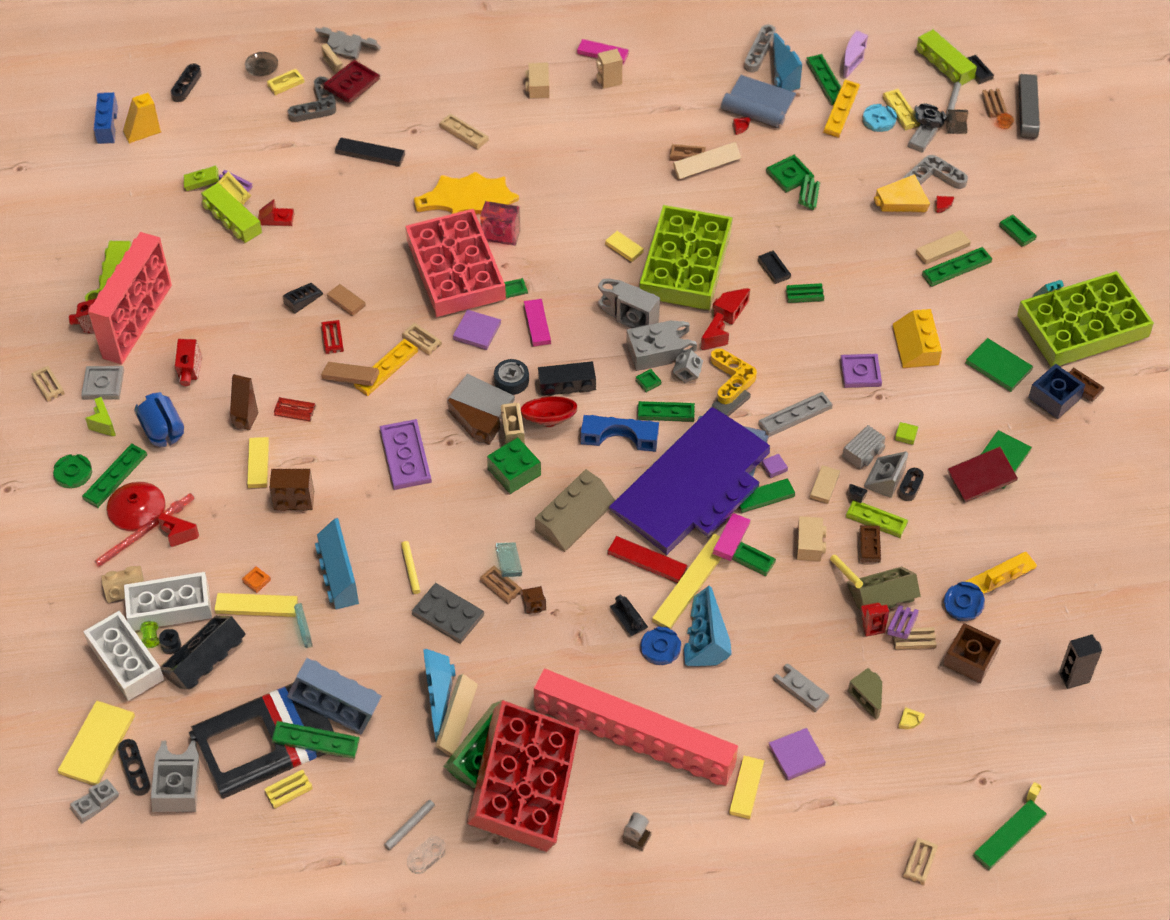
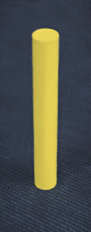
(410, 567)
(846, 571)

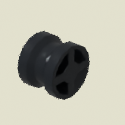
(167, 645)

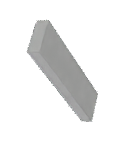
(795, 414)

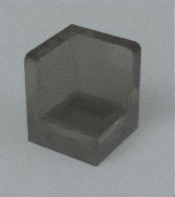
(956, 121)

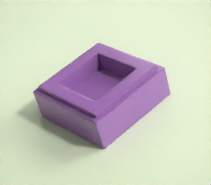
(774, 465)

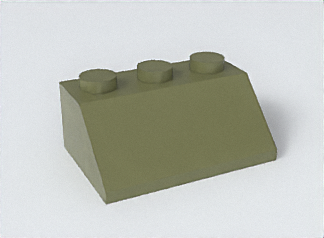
(886, 588)

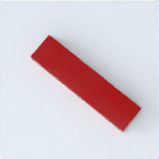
(647, 559)

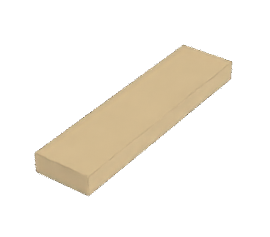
(706, 160)
(456, 715)

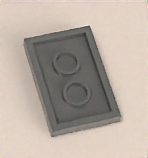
(448, 613)

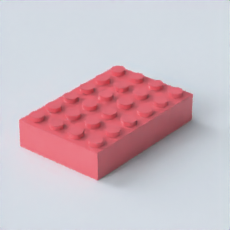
(455, 262)
(130, 298)

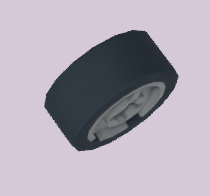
(503, 376)

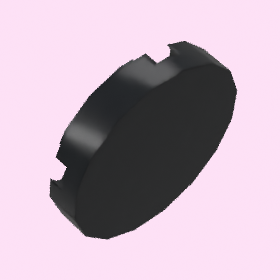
(929, 115)

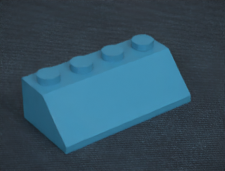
(337, 566)

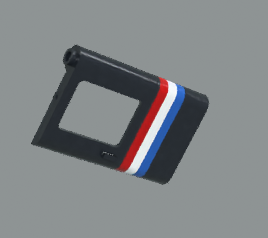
(271, 708)

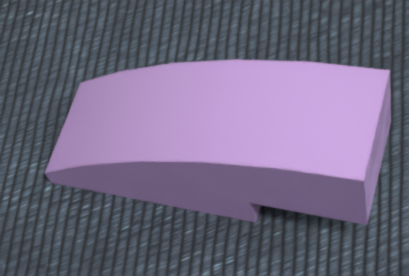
(854, 52)

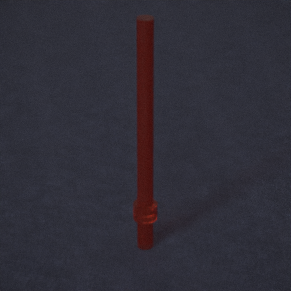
(175, 507)

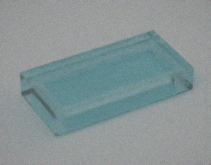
(508, 559)
(301, 619)

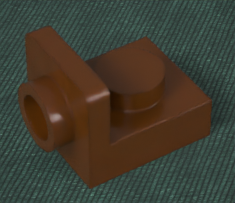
(534, 600)

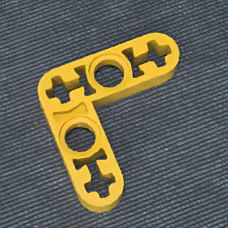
(718, 357)

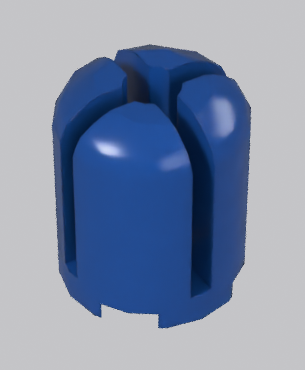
(159, 420)

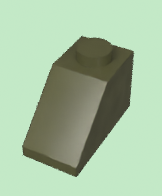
(867, 691)

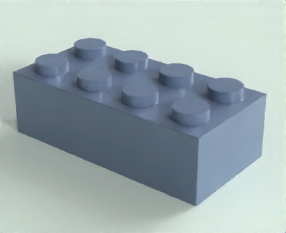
(334, 695)

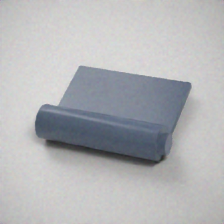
(758, 101)

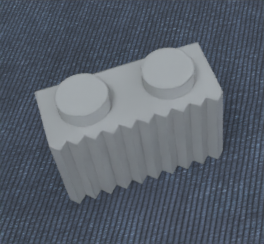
(864, 447)

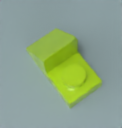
(100, 421)

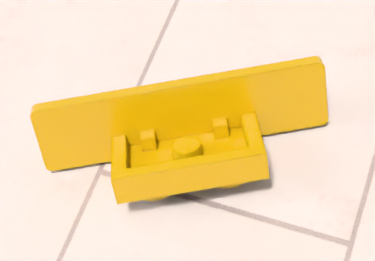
(1004, 572)

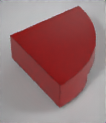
(741, 125)
(943, 203)

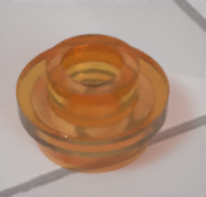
(1005, 120)

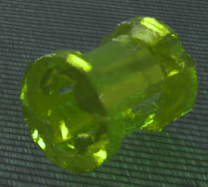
(149, 634)

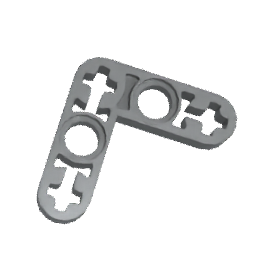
(933, 166)

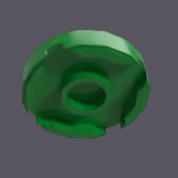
(72, 471)

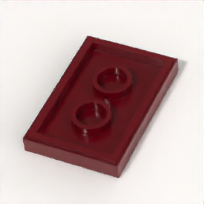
(351, 81)
(982, 474)

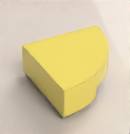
(911, 719)
(1033, 792)

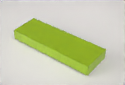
(873, 516)

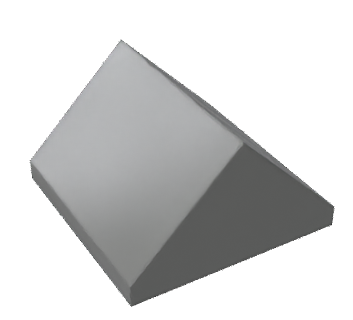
(887, 473)

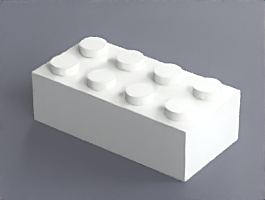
(168, 600)
(123, 655)

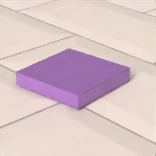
(477, 329)
(861, 370)
(797, 754)

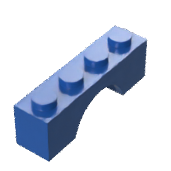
(597, 429)

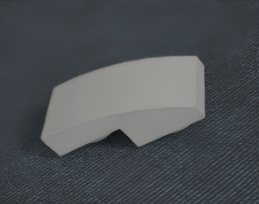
(91, 804)

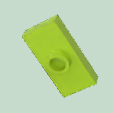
(201, 178)

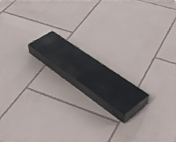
(370, 151)

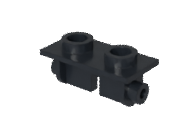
(628, 615)

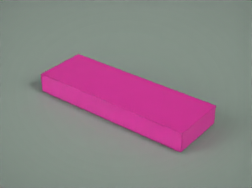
(592, 48)
(537, 322)
(731, 536)

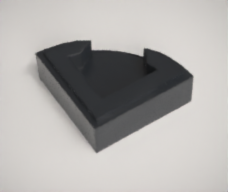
(857, 493)

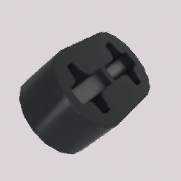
(914, 485)

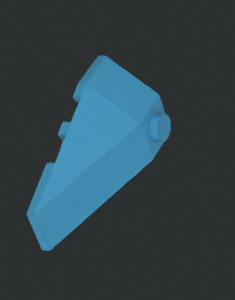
(786, 65)
(708, 637)
(439, 680)

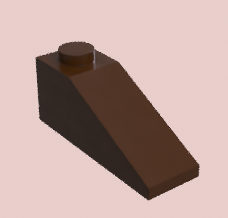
(243, 402)
(478, 423)

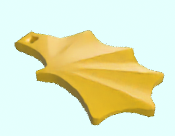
(465, 194)

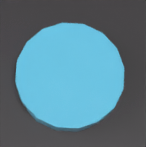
(879, 118)

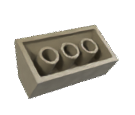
(574, 511)

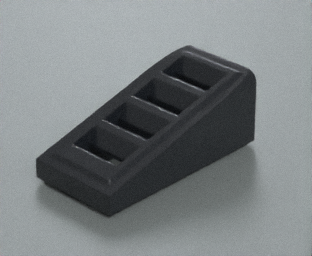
(296, 305)

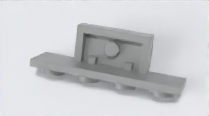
(345, 44)

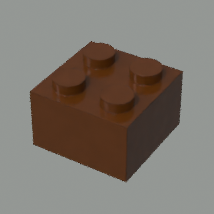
(292, 489)
(972, 653)

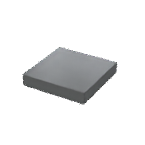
(102, 382)

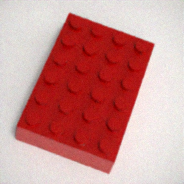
(524, 776)

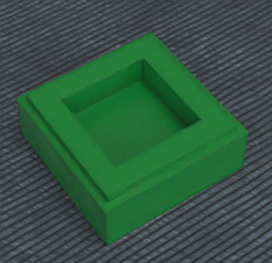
(648, 380)

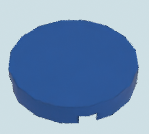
(964, 601)
(661, 646)

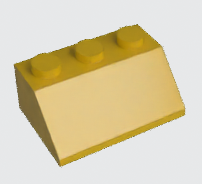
(917, 339)

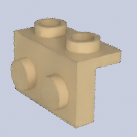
(114, 582)

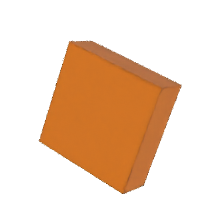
(256, 579)

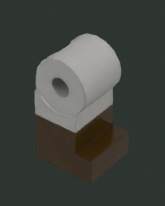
(636, 833)

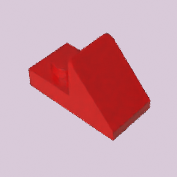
(274, 216)
(714, 335)
(178, 529)
(874, 618)

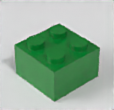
(514, 465)

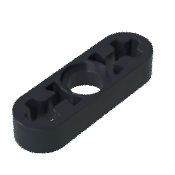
(191, 69)
(132, 775)

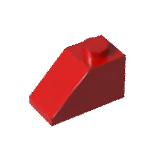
(731, 304)

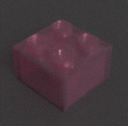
(500, 223)

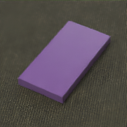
(405, 454)

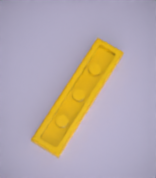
(841, 108)
(389, 365)

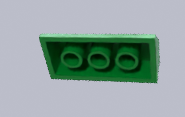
(467, 758)

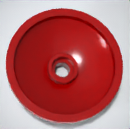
(549, 410)
(135, 513)

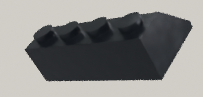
(203, 651)

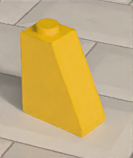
(141, 119)
(902, 196)

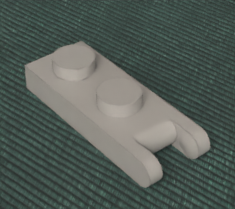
(802, 688)

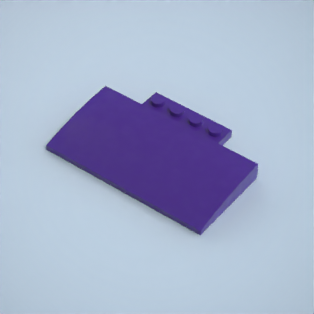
(694, 482)

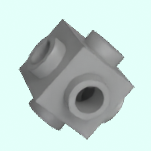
(688, 366)

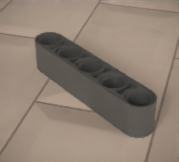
(1028, 105)

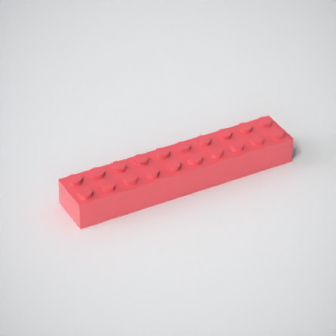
(635, 727)

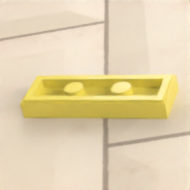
(902, 109)
(258, 462)
(746, 787)

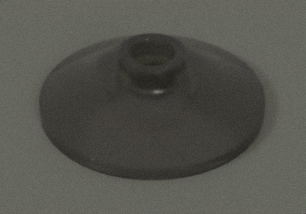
(261, 63)

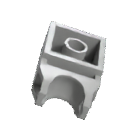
(629, 304)
(658, 343)
(175, 780)

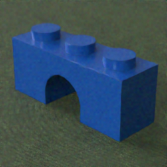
(105, 114)

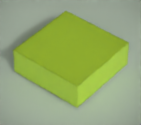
(906, 433)

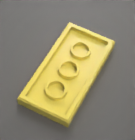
(96, 743)

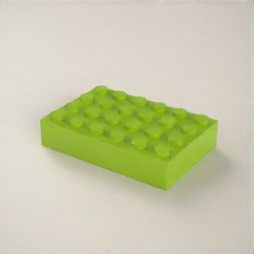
(686, 256)
(1085, 319)

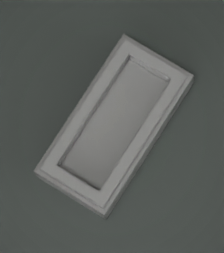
(922, 138)

